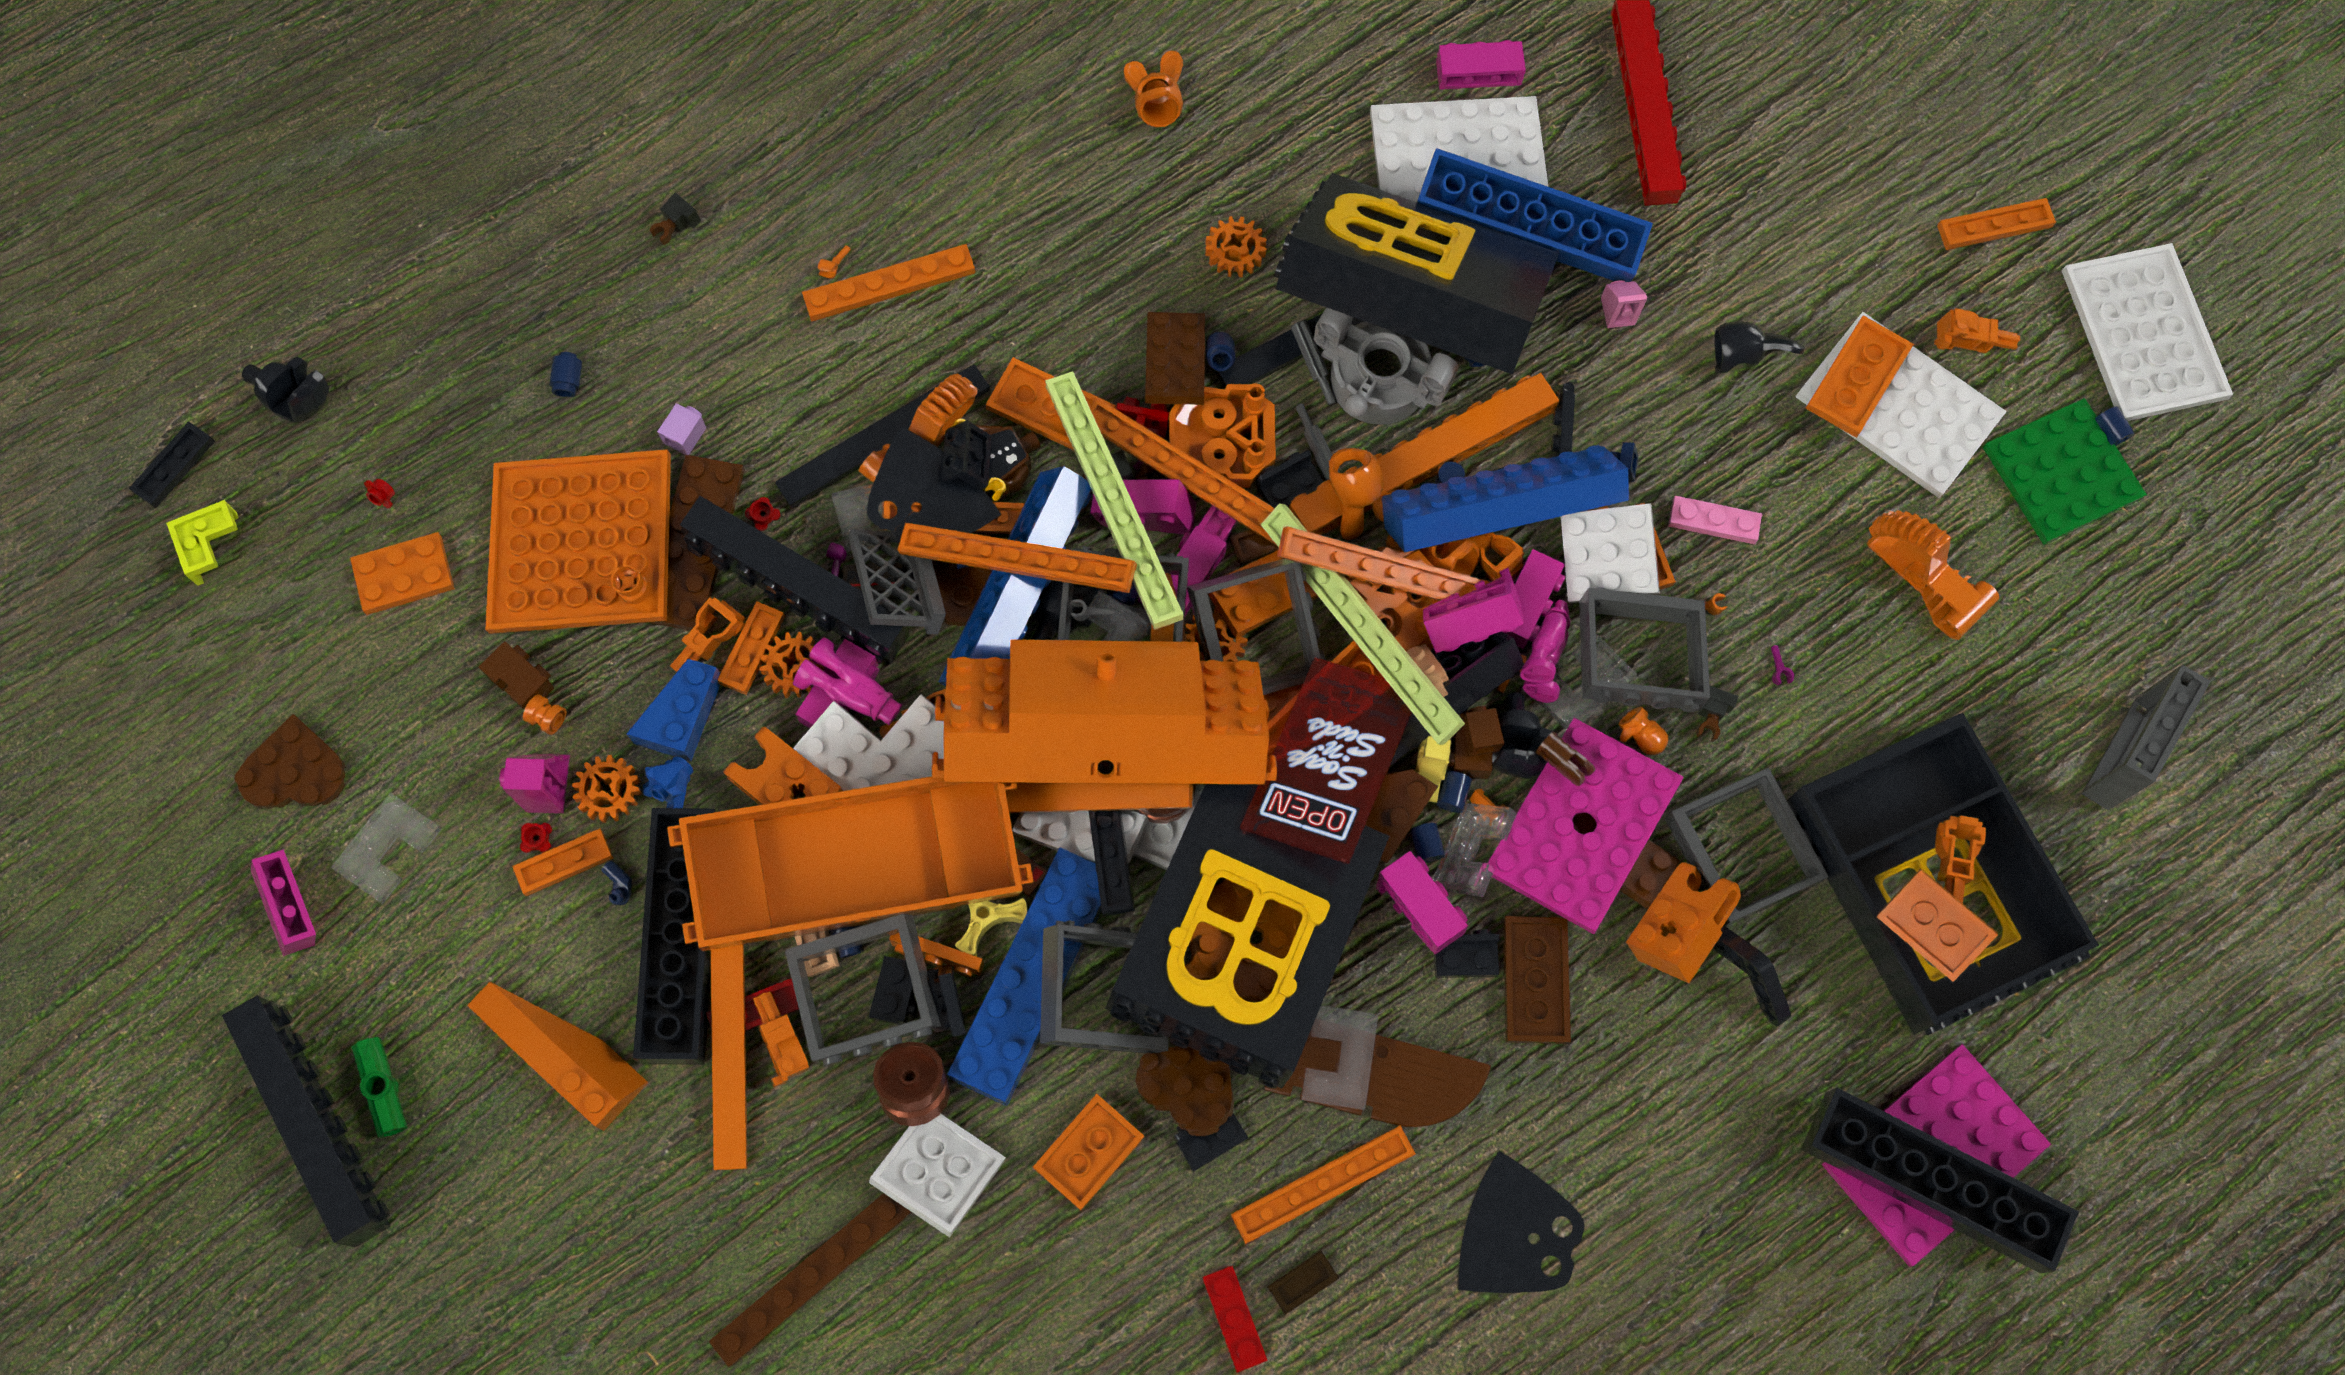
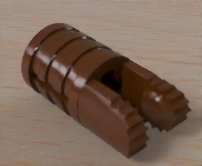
(1565, 759)

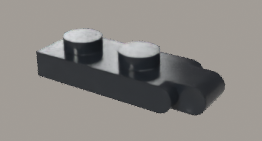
(1564, 419)

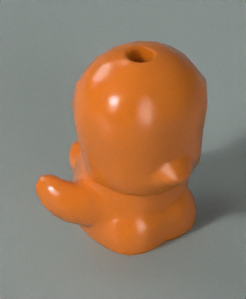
(1647, 733)

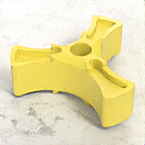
(1433, 762)
(986, 915)

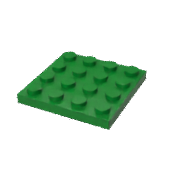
(2064, 471)

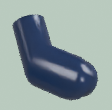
(621, 883)

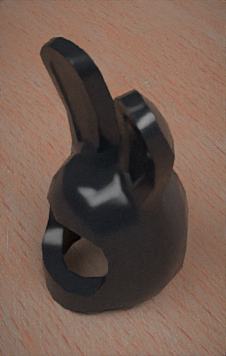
(1746, 343)

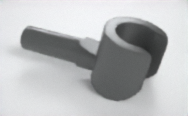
(1089, 611)

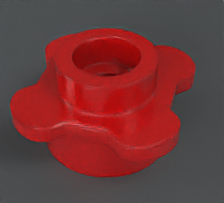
(379, 492)
(762, 505)
(529, 830)

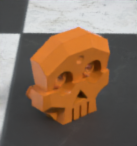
(1244, 412)
(1398, 607)

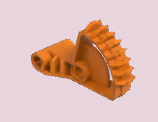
(932, 417)
(1920, 556)

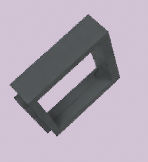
(1171, 564)
(1301, 605)
(1653, 608)
(2146, 738)
(1785, 817)
(797, 955)
(1051, 995)

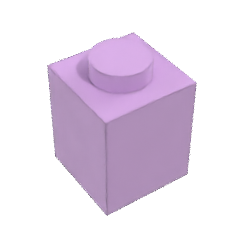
(682, 428)

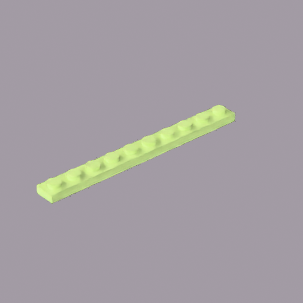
(1114, 500)
(1374, 639)

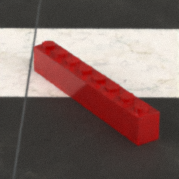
(1647, 102)

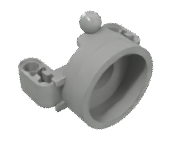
(1376, 397)

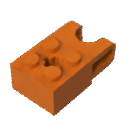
(780, 775)
(1683, 923)

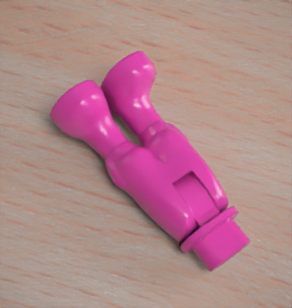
(1546, 652)
(852, 687)

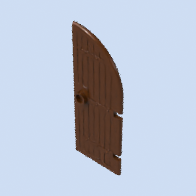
(1405, 1083)

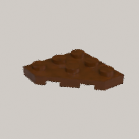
(1399, 806)

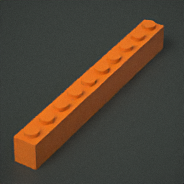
(1451, 442)

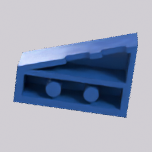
(679, 712)

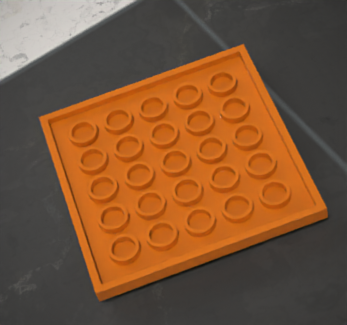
(565, 531)

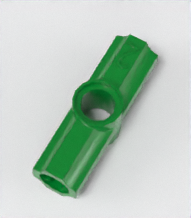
(386, 1106)

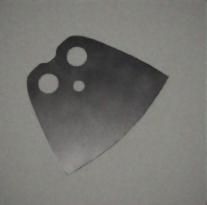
(914, 474)
(1496, 1234)

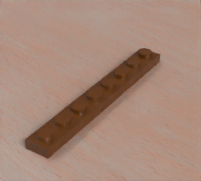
(808, 1279)

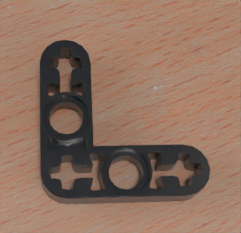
(1761, 974)

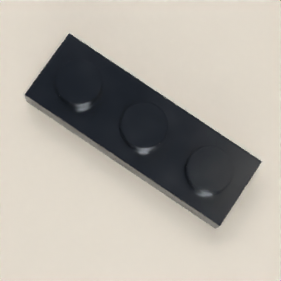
(172, 464)

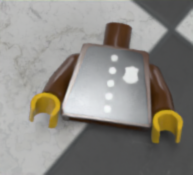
(1008, 459)

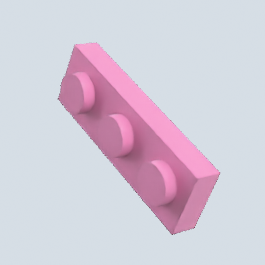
(1715, 520)

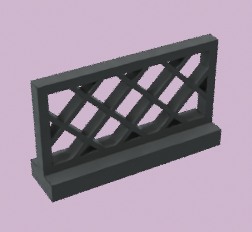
(919, 577)

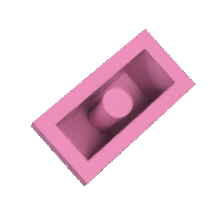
(1622, 303)

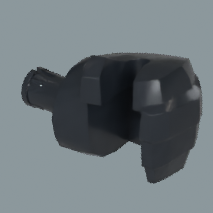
(288, 388)
(1050, 605)
(1521, 738)

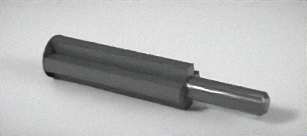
(1313, 357)
(1316, 441)

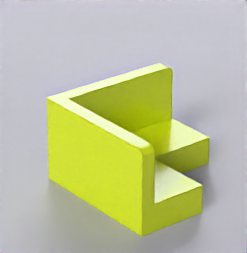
(193, 533)

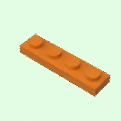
(1996, 223)

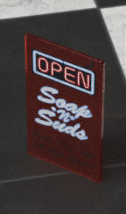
(1330, 761)

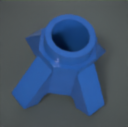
(668, 781)

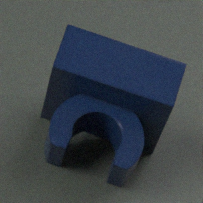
(1629, 458)

